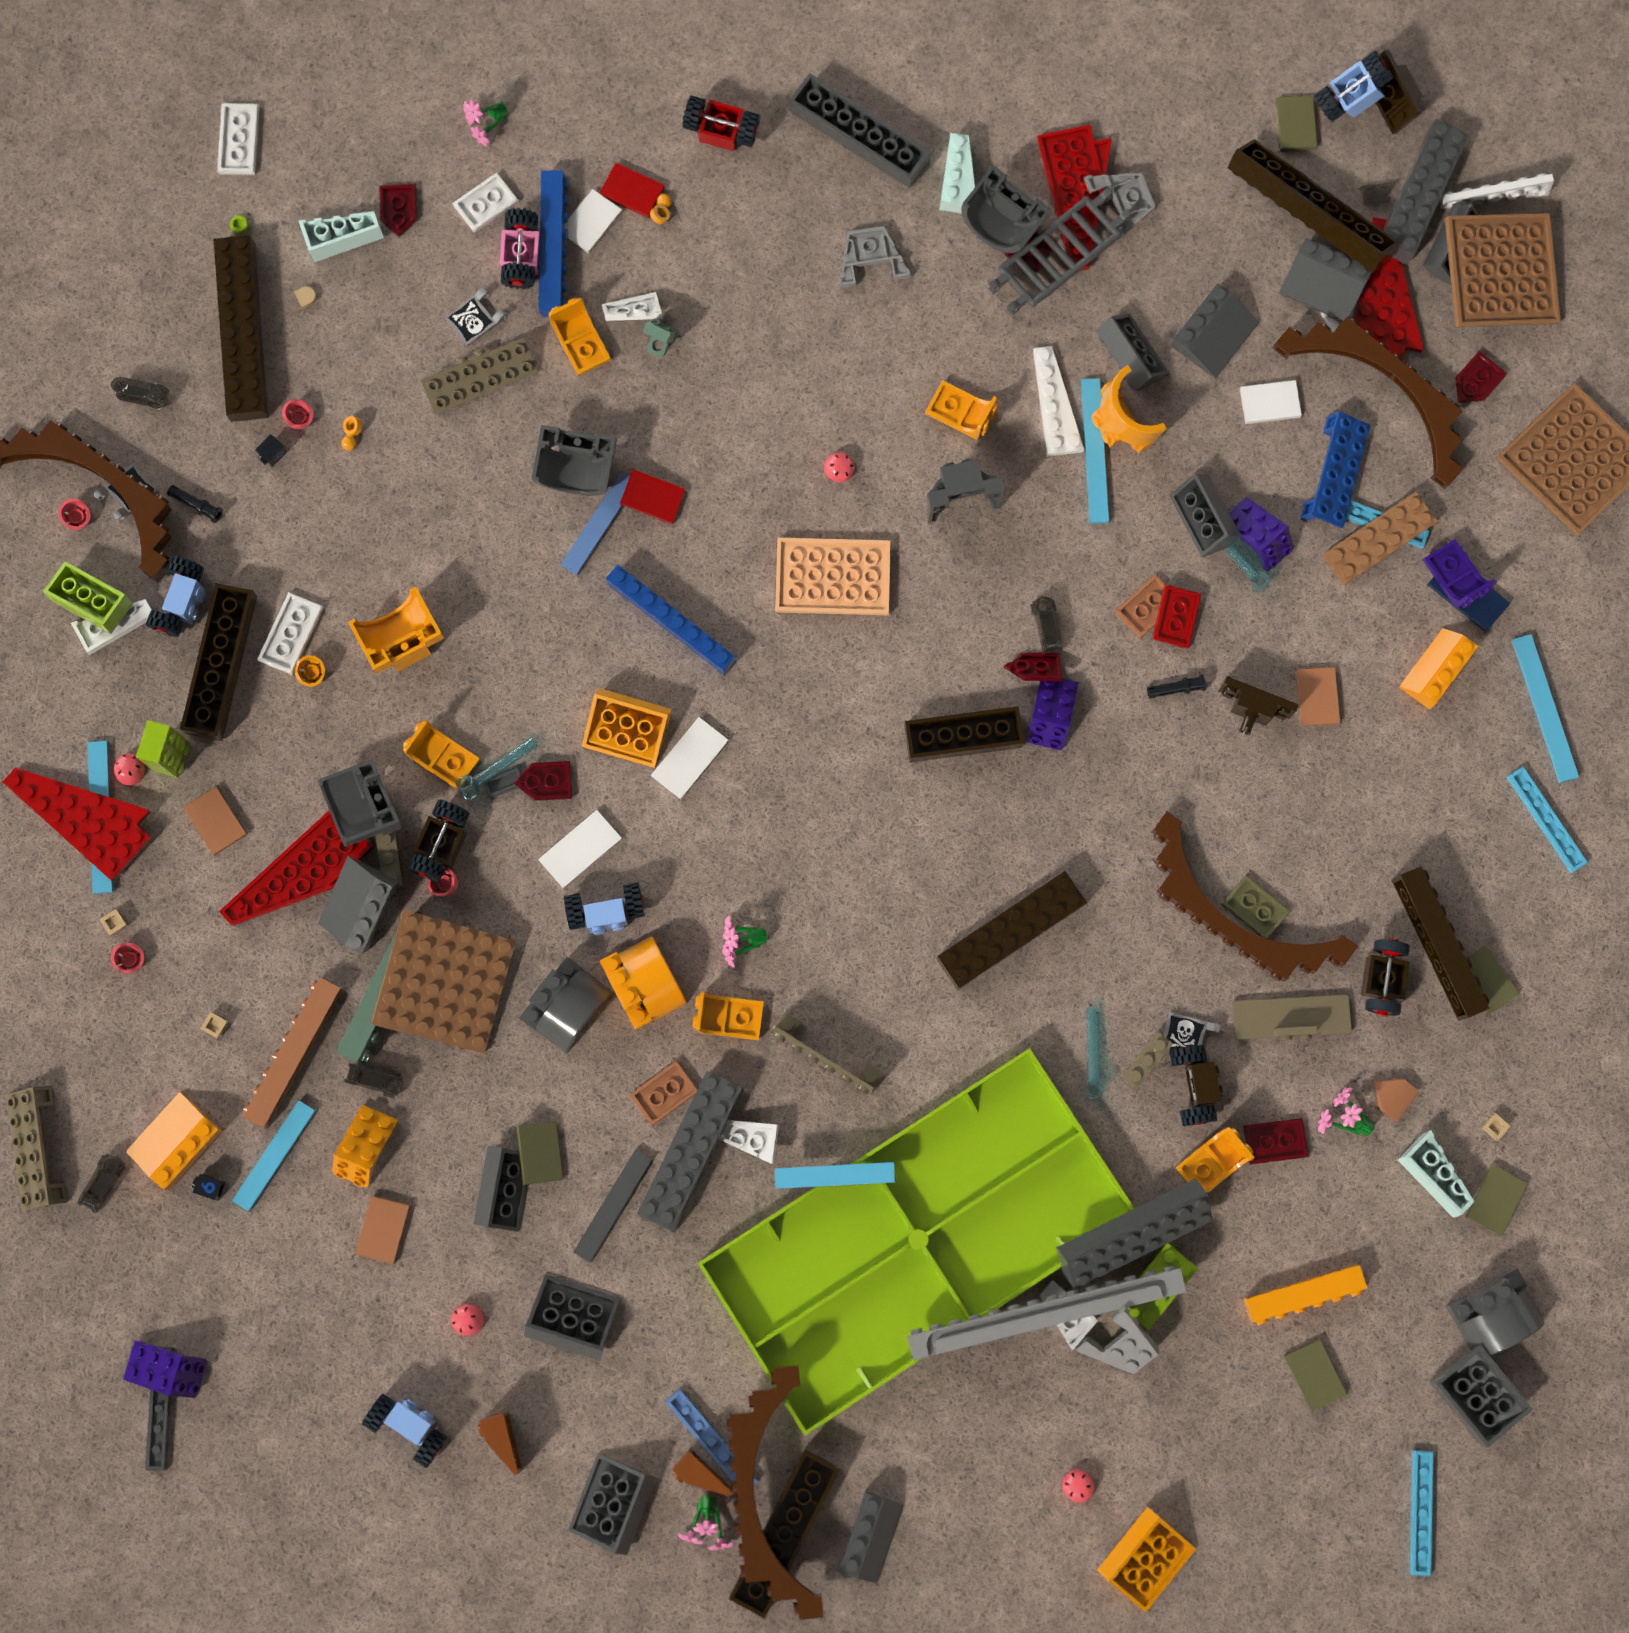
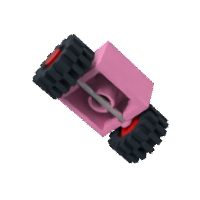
(520, 249)

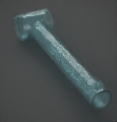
(1247, 568)
(469, 786)
(1092, 1053)

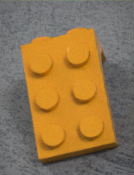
(578, 336)
(962, 410)
(439, 754)
(728, 1016)
(362, 1145)
(1216, 1159)

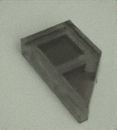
(1376, 193)

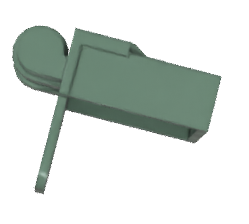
(660, 332)

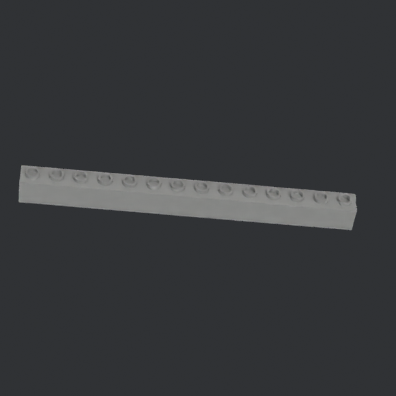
(1046, 1313)

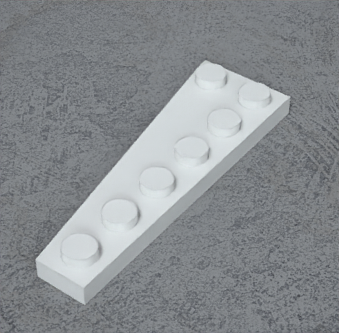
(1526, 186)
(1057, 416)

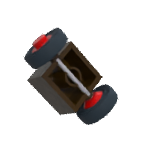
(1386, 977)

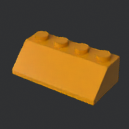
(1438, 667)

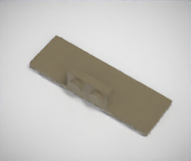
(478, 374)
(1291, 1017)

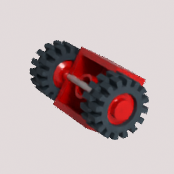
(721, 123)

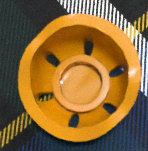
(310, 671)

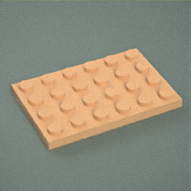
(832, 576)

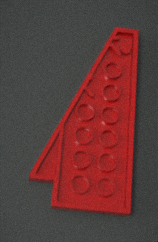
(1066, 160)
(1387, 307)
(92, 823)
(299, 873)

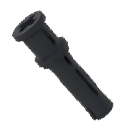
(201, 506)
(1186, 686)

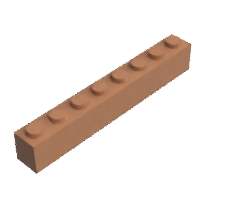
(292, 1053)

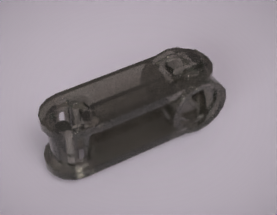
(140, 392)
(1047, 624)
(374, 1080)
(101, 1183)

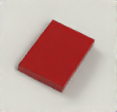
(631, 190)
(652, 496)
(1176, 616)

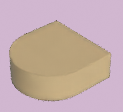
(305, 296)

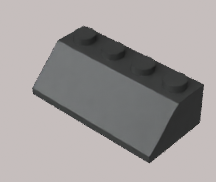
(1438, 260)
(1131, 348)
(1205, 515)
(501, 1190)
(870, 1537)

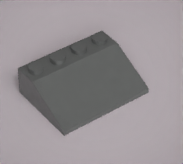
(1325, 280)
(1215, 331)
(358, 904)
(571, 1317)
(1481, 1396)
(612, 1504)

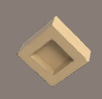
(113, 922)
(214, 1025)
(1495, 1126)

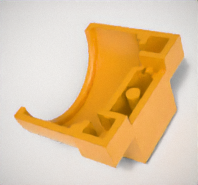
(1118, 423)
(399, 636)
(644, 980)

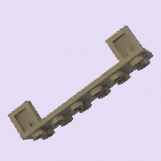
(785, 1030)
(29, 1148)

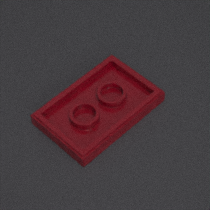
(1276, 1140)

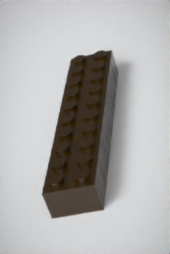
(1313, 205)
(240, 328)

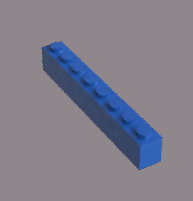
(552, 240)
(671, 620)

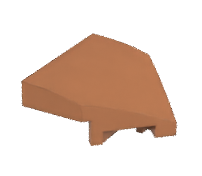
(1394, 1097)

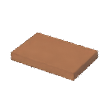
(1141, 608)
(1318, 696)
(215, 821)
(664, 1093)
(382, 1230)

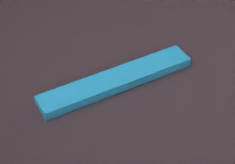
(1363, 515)
(1547, 819)
(273, 1156)
(834, 1175)
(1421, 1513)

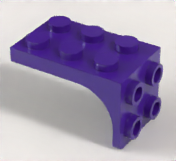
(1262, 532)
(1457, 575)
(1052, 713)
(164, 1370)

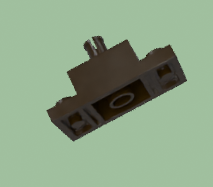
(1400, 96)
(1255, 704)

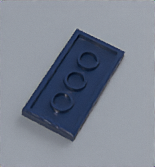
(1481, 612)

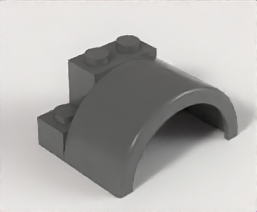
(999, 219)
(577, 464)
(963, 481)
(357, 811)
(564, 1004)
(1503, 1314)

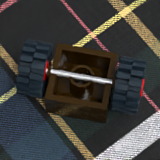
(439, 841)
(1201, 1083)

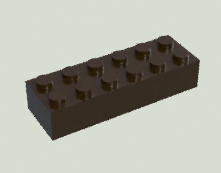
(964, 734)

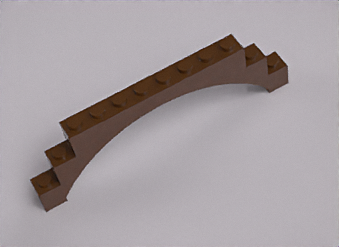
(1433, 406)
(146, 508)
(1268, 954)
(758, 1556)

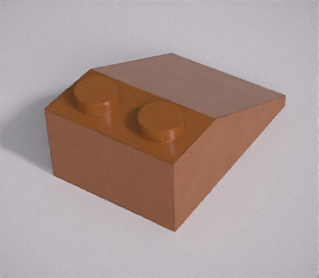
(500, 1437)
(698, 1473)

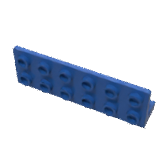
(1339, 470)

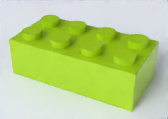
(88, 597)
(162, 749)
(1166, 1256)

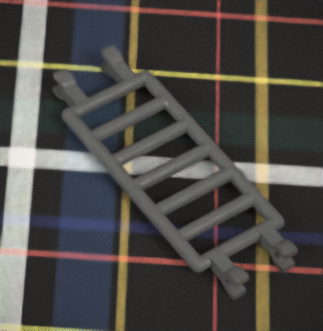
(1074, 267)

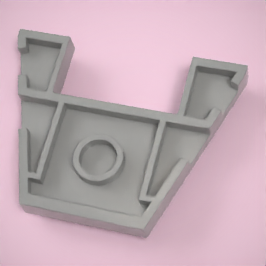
(1128, 192)
(868, 248)
(1127, 1351)

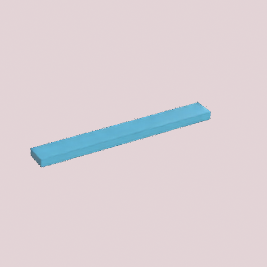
(1094, 453)
(1545, 709)
(99, 783)

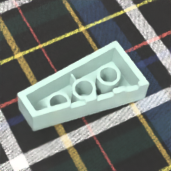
(958, 174)
(340, 234)
(1434, 1172)

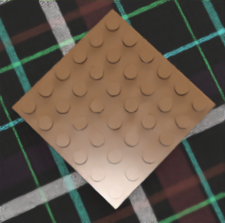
(1502, 270)
(1571, 459)
(443, 981)

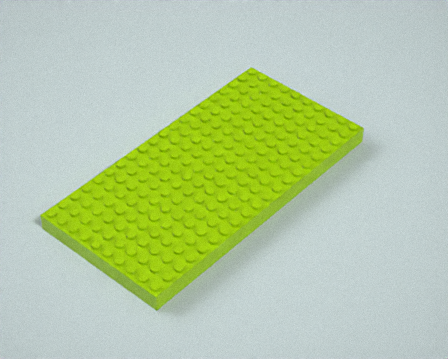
(959, 1233)

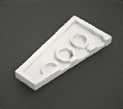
(95, 638)

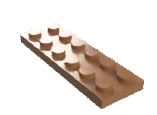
(1379, 538)

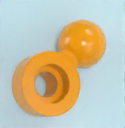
(660, 213)
(352, 427)

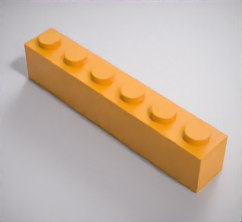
(1305, 1293)

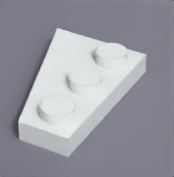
(633, 308)
(752, 1138)
(1073, 1330)

